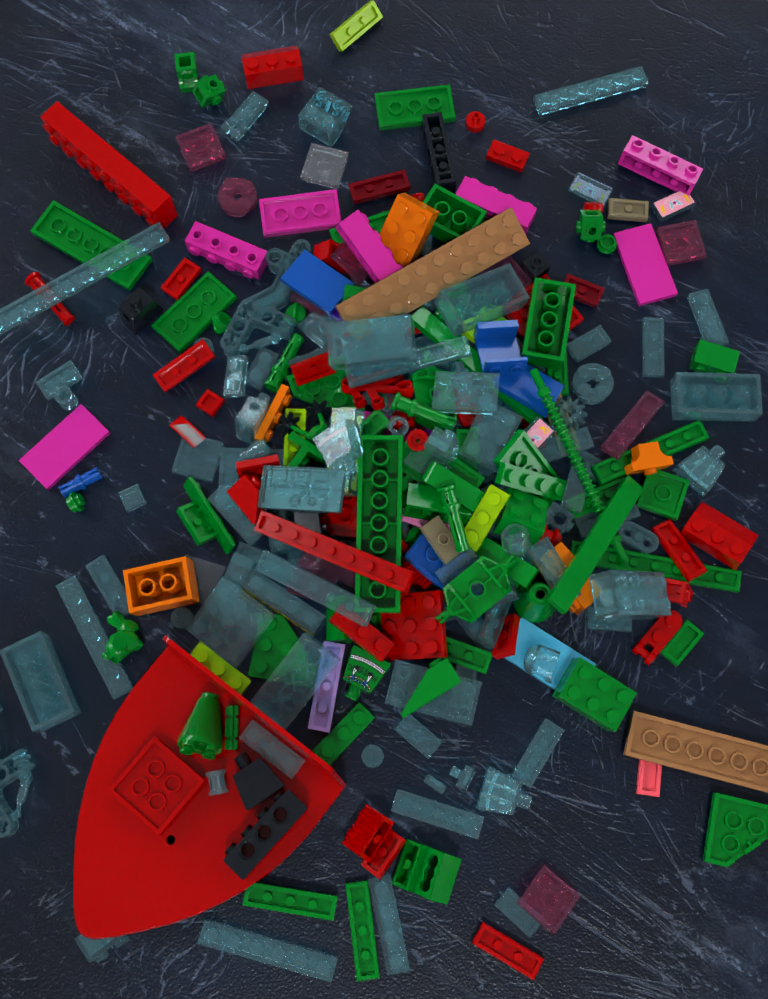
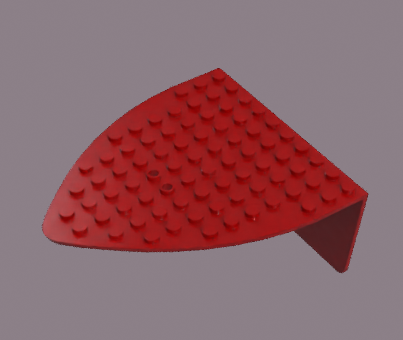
(130, 875)

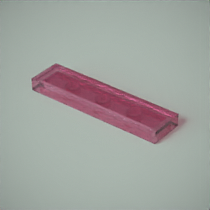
(632, 425)

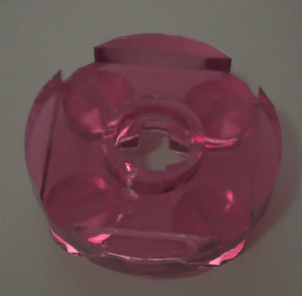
(237, 186)

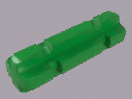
(232, 727)

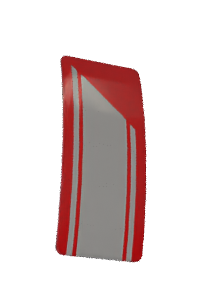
(187, 431)

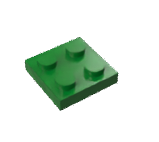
(663, 494)

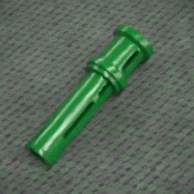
(280, 370)
(413, 408)
(451, 507)

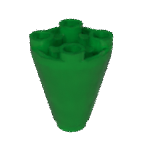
(530, 606)
(203, 728)

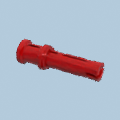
(64, 315)

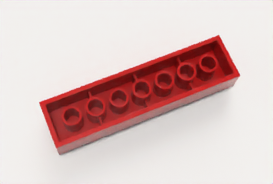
(108, 166)

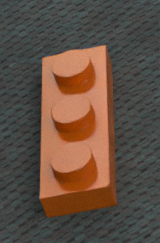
(273, 414)

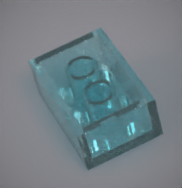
(487, 438)

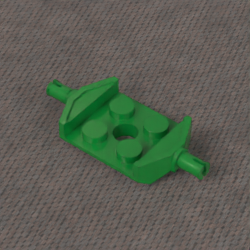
(423, 385)
(458, 593)

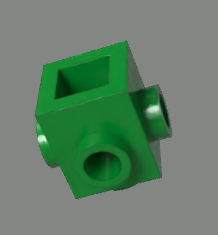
(209, 90)
(590, 225)

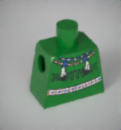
(363, 673)

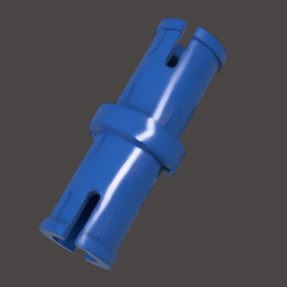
(80, 482)

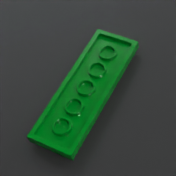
(84, 241)

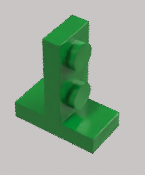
(306, 451)

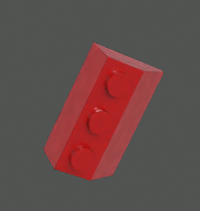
(272, 67)
(718, 535)

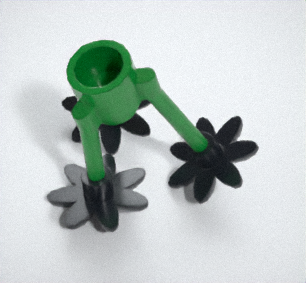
(317, 411)

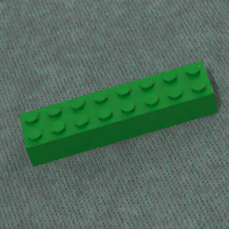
(380, 514)

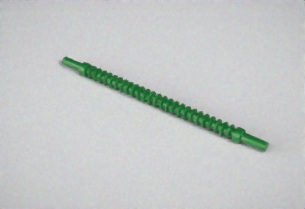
(544, 393)

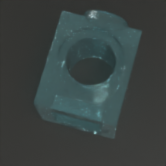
(557, 510)

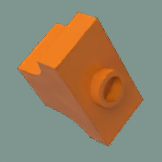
(648, 459)

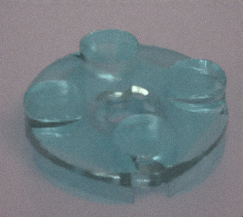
(596, 372)

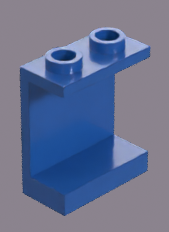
(498, 347)

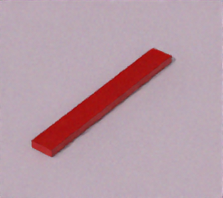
(335, 551)

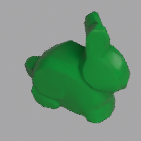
(123, 641)

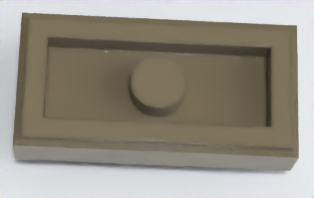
(627, 210)
(440, 539)

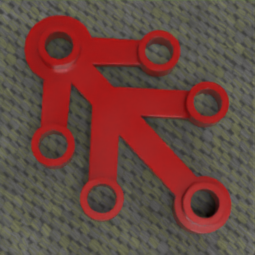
(402, 386)

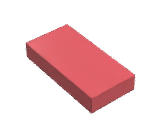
(648, 778)

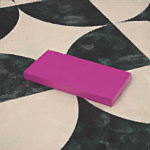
(300, 213)
(645, 265)
(64, 447)

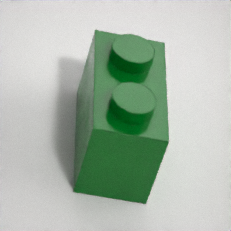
(713, 358)

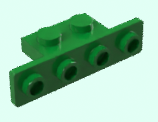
(202, 520)

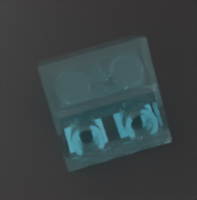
(324, 116)

